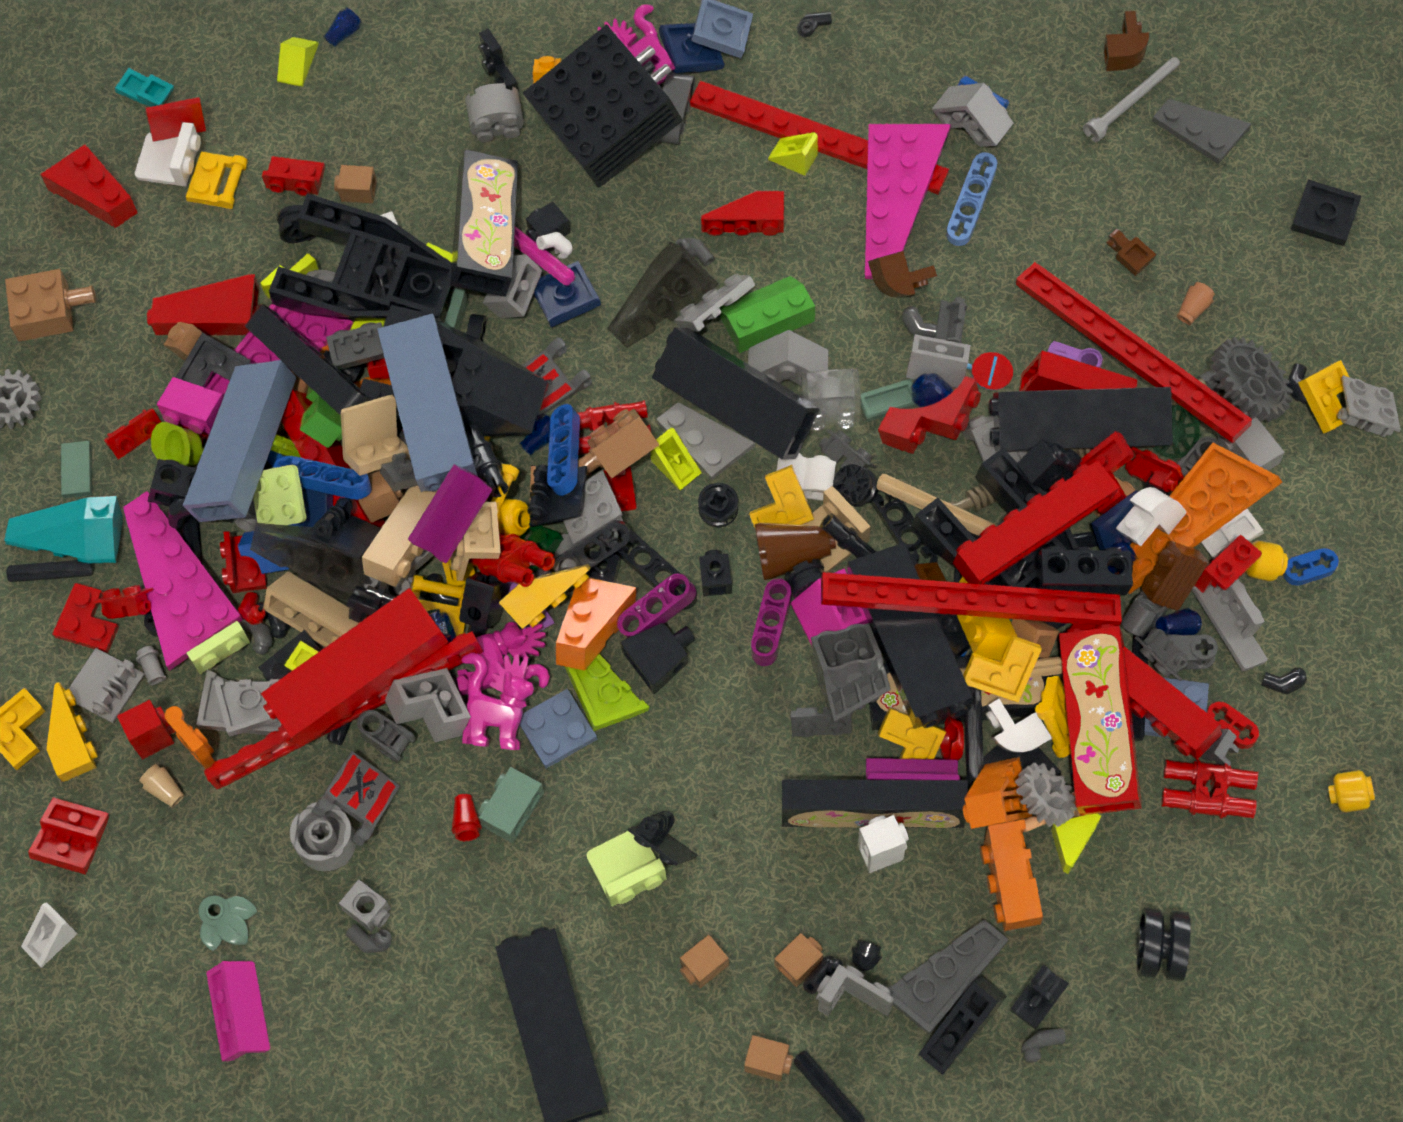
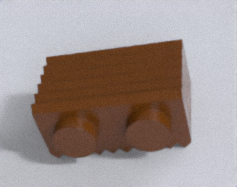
(1174, 575)

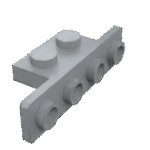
(1236, 622)

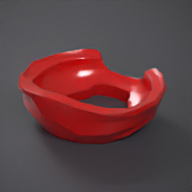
(953, 741)

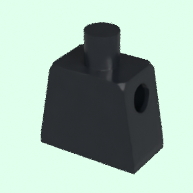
(481, 602)
(657, 654)

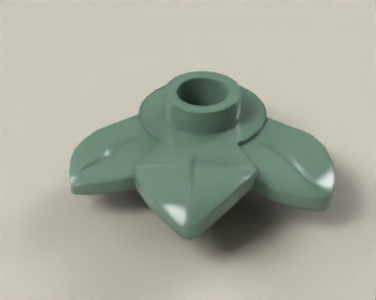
(228, 924)

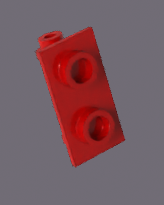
(134, 434)
(1165, 473)
(130, 602)

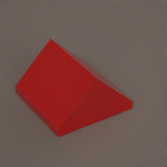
(167, 119)

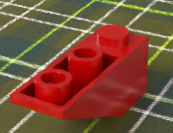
(752, 213)

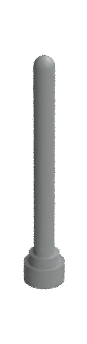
(1099, 126)

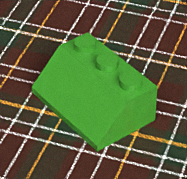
(768, 313)

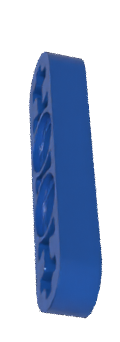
(558, 450)
(348, 485)

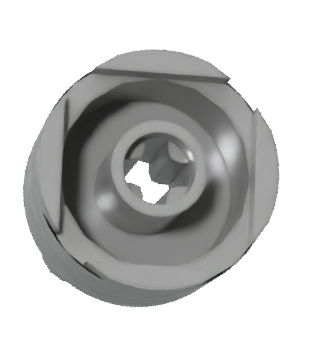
(494, 112)
(334, 849)

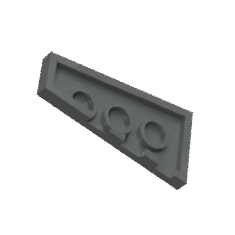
(940, 982)

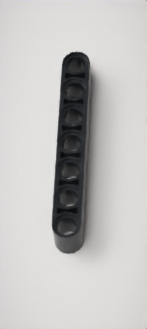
(304, 359)

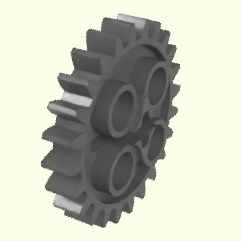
(1251, 379)

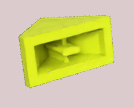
(295, 60)
(796, 152)
(674, 459)
(1072, 838)

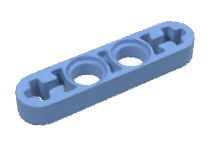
(968, 198)

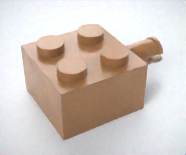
(43, 304)
(618, 444)

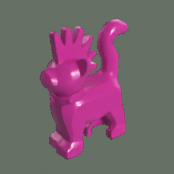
(661, 56)
(511, 641)
(496, 712)

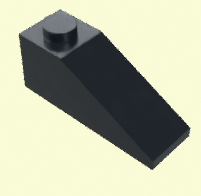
(962, 1024)

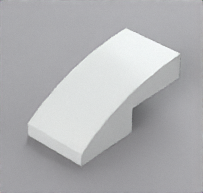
(1242, 524)

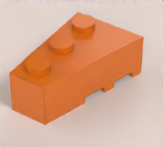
(591, 621)
(994, 795)
(1011, 876)

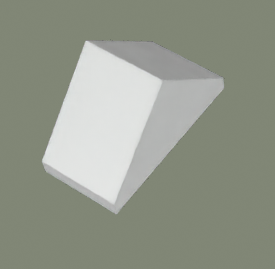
(47, 935)

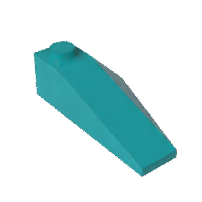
(79, 529)

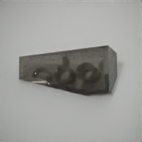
(663, 290)
(311, 560)

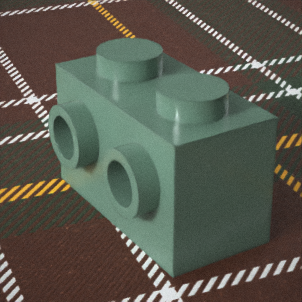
(511, 804)

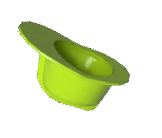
(176, 444)

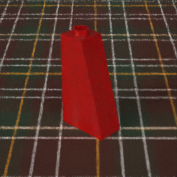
(212, 308)
(1061, 373)

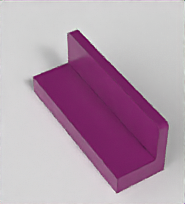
(450, 513)
(911, 769)

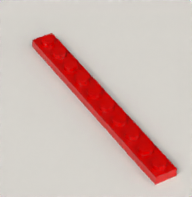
(786, 124)
(1134, 352)
(970, 599)
(275, 746)

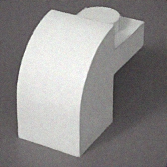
(1150, 511)
(1016, 737)

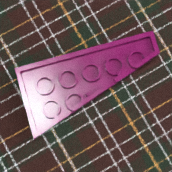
(897, 181)
(185, 597)

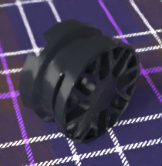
(289, 225)
(856, 484)
(718, 504)
(804, 576)

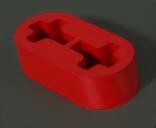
(1238, 720)

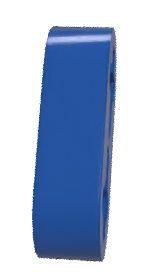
(1309, 560)

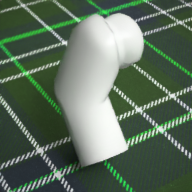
(557, 241)

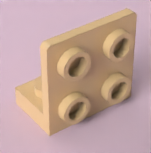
(371, 435)
(835, 503)
(479, 540)

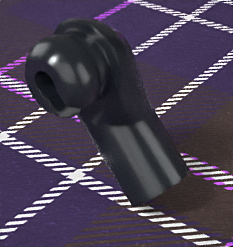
(1297, 374)
(1286, 684)

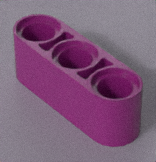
(661, 593)
(771, 609)

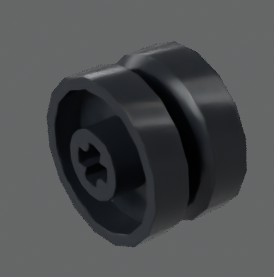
(1163, 945)

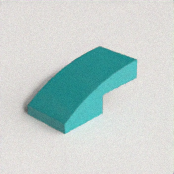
(145, 90)

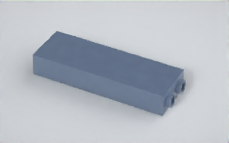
(425, 400)
(240, 441)

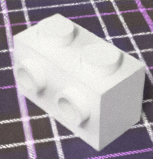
(882, 842)

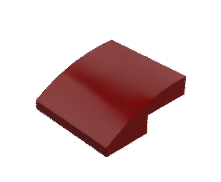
(68, 835)

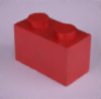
(146, 728)

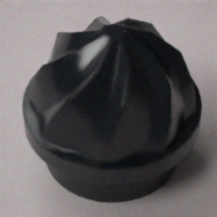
(865, 955)

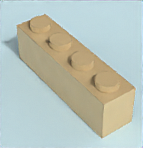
(391, 552)
(307, 609)

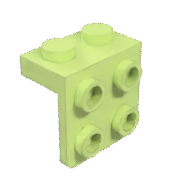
(279, 497)
(218, 647)
(625, 868)

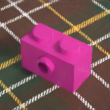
(190, 405)

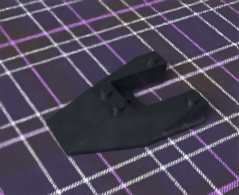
(376, 269)
(487, 384)
(1012, 490)

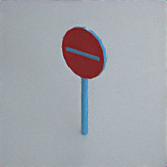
(991, 371)

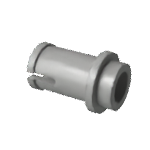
(148, 659)

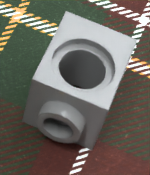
(357, 897)

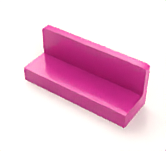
(237, 1009)

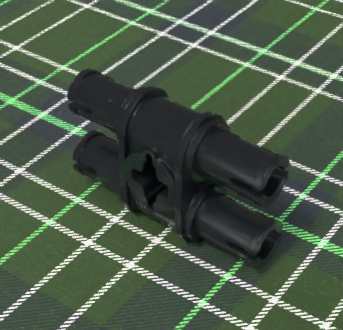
(485, 462)

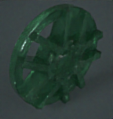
(1179, 434)

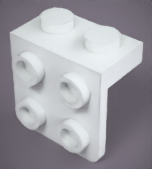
(169, 159)

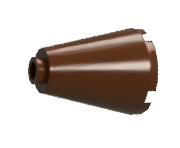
(788, 545)

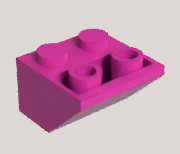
(819, 618)

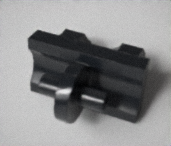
(367, 601)
(1039, 997)

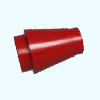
(465, 819)

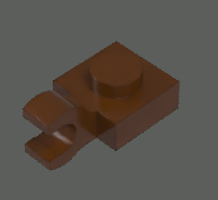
(1131, 254)

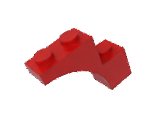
(908, 427)

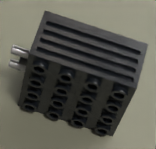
(604, 104)

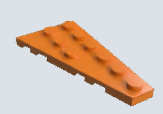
(1212, 495)

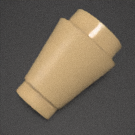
(161, 785)

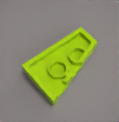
(604, 694)

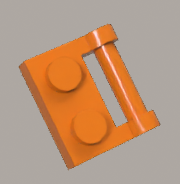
(190, 738)

